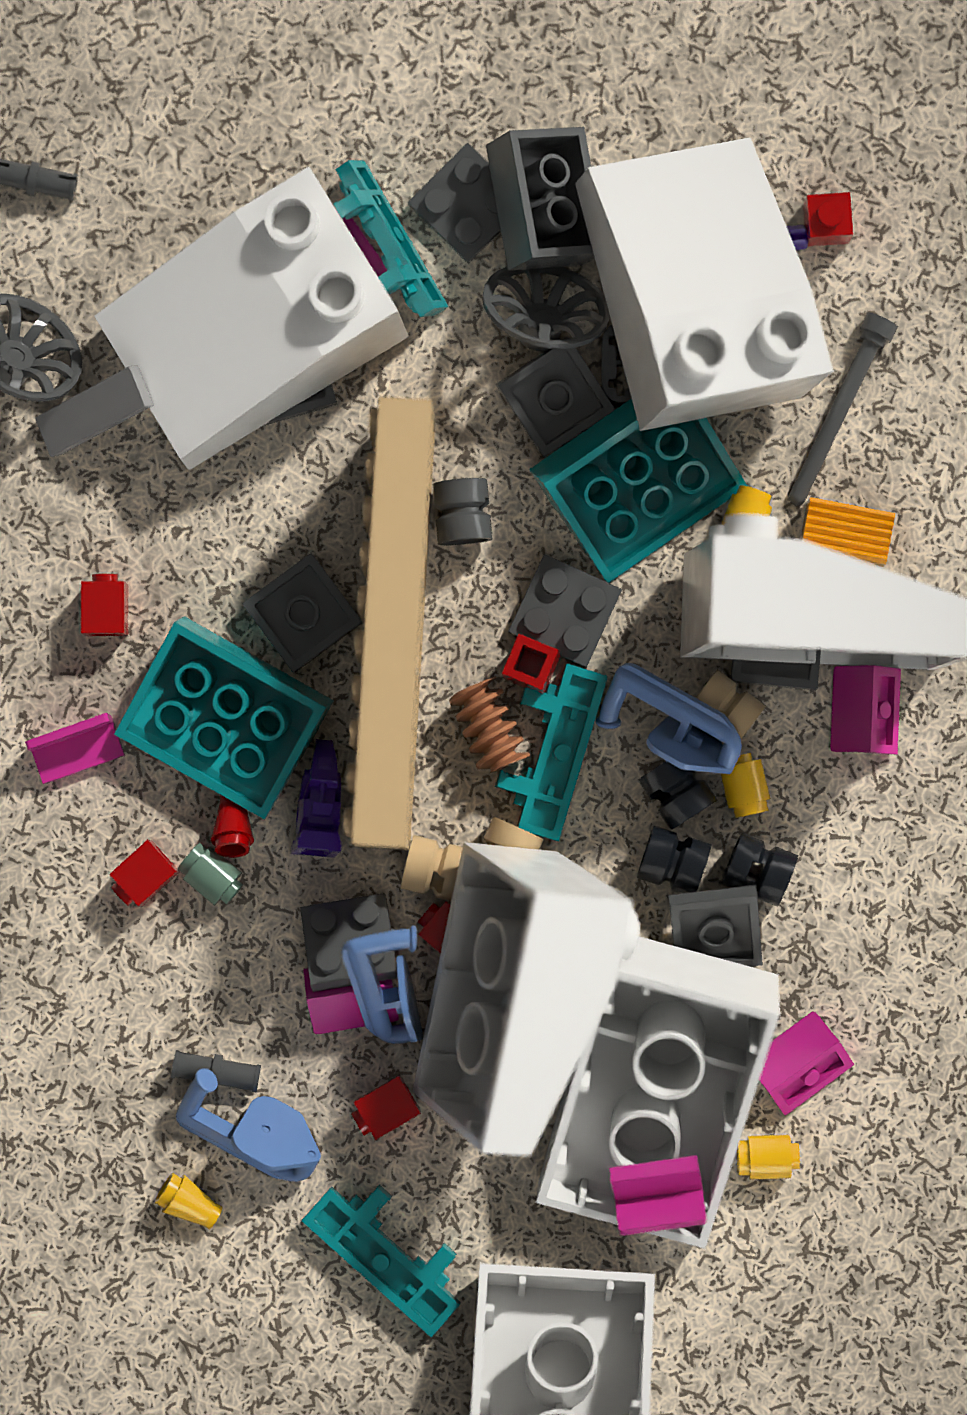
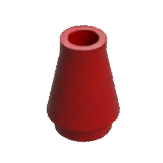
(232, 830)

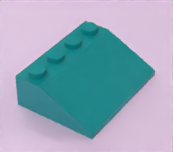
(635, 488)
(223, 716)

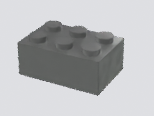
(538, 196)

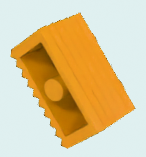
(849, 530)

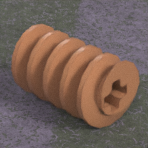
(488, 726)

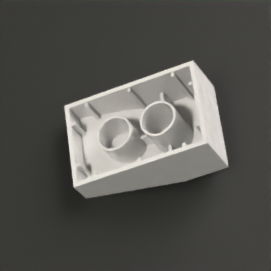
(702, 284)
(252, 319)
(787, 597)
(518, 991)
(662, 1079)
(562, 1342)

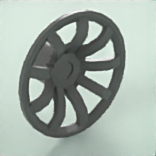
(545, 319)
(23, 360)

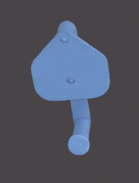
(689, 734)
(371, 998)
(267, 1137)

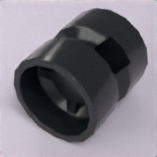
(677, 792)
(674, 860)
(773, 875)

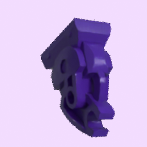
(319, 805)

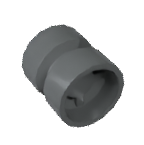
(462, 511)

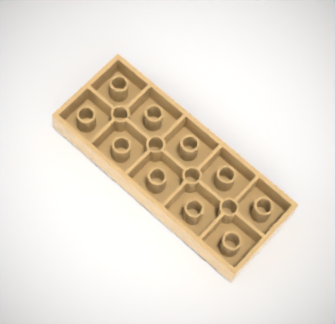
(394, 621)

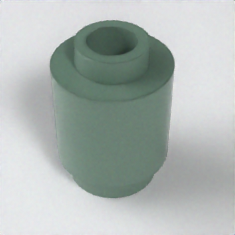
(211, 874)

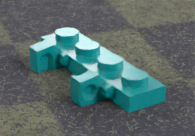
(380, 223)
(570, 720)
(408, 1283)

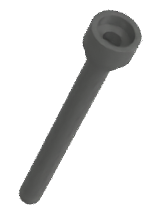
(875, 334)

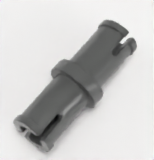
(38, 179)
(227, 1072)

